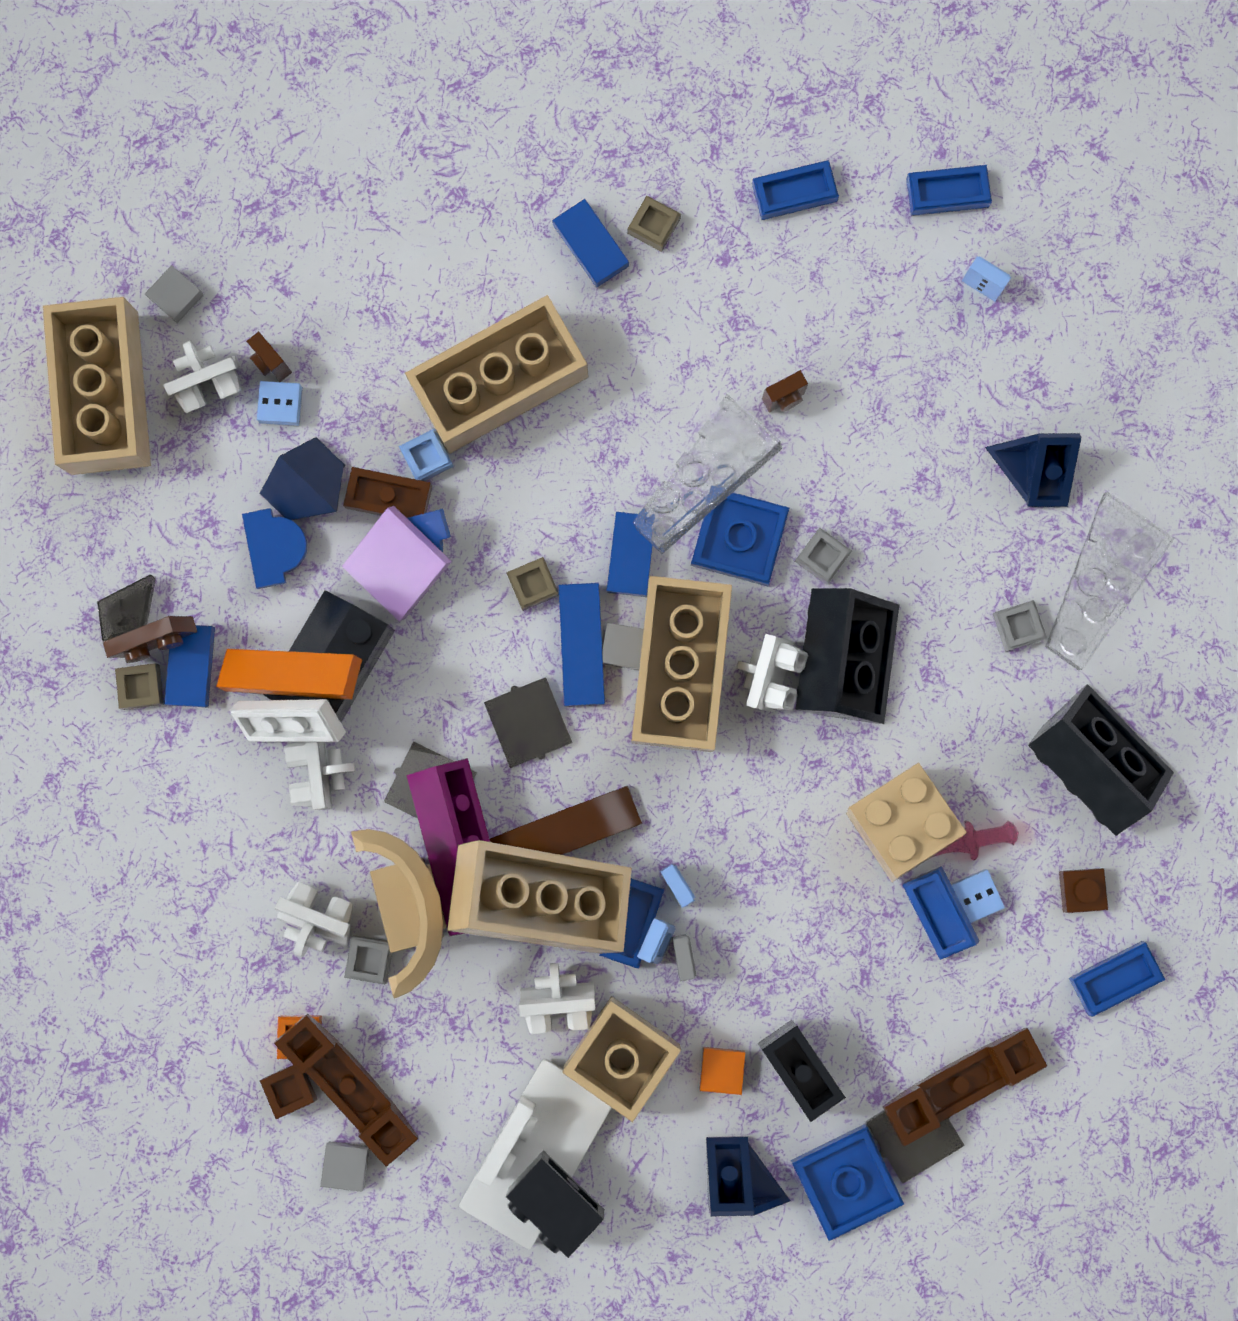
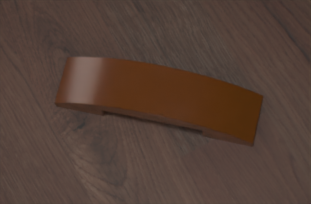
(576, 825)
(963, 1084)
(348, 1087)

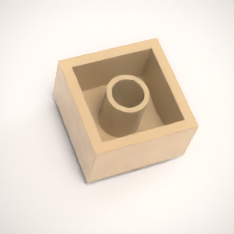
(905, 822)
(621, 1059)

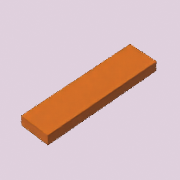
(289, 673)

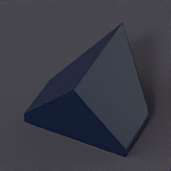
(1040, 466)
(305, 481)
(739, 1179)

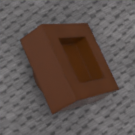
(267, 358)
(785, 392)
(1083, 890)
(288, 1091)

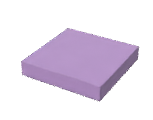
(396, 563)

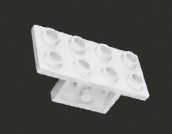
(549, 1117)

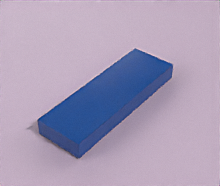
(581, 644)

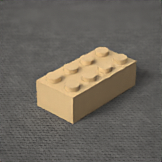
(498, 374)
(96, 386)
(681, 664)
(539, 898)

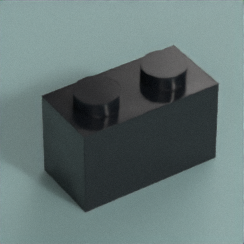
(801, 1070)
(554, 1205)

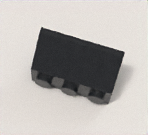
(341, 629)
(848, 655)
(1102, 761)

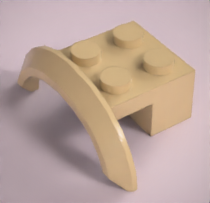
(406, 904)

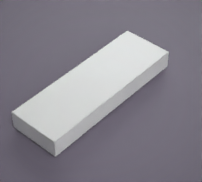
(288, 721)

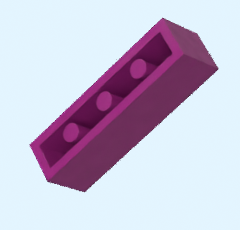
(447, 817)

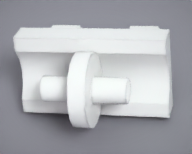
(187, 388)
(768, 671)
(317, 790)
(298, 912)
(554, 996)

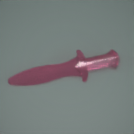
(974, 839)

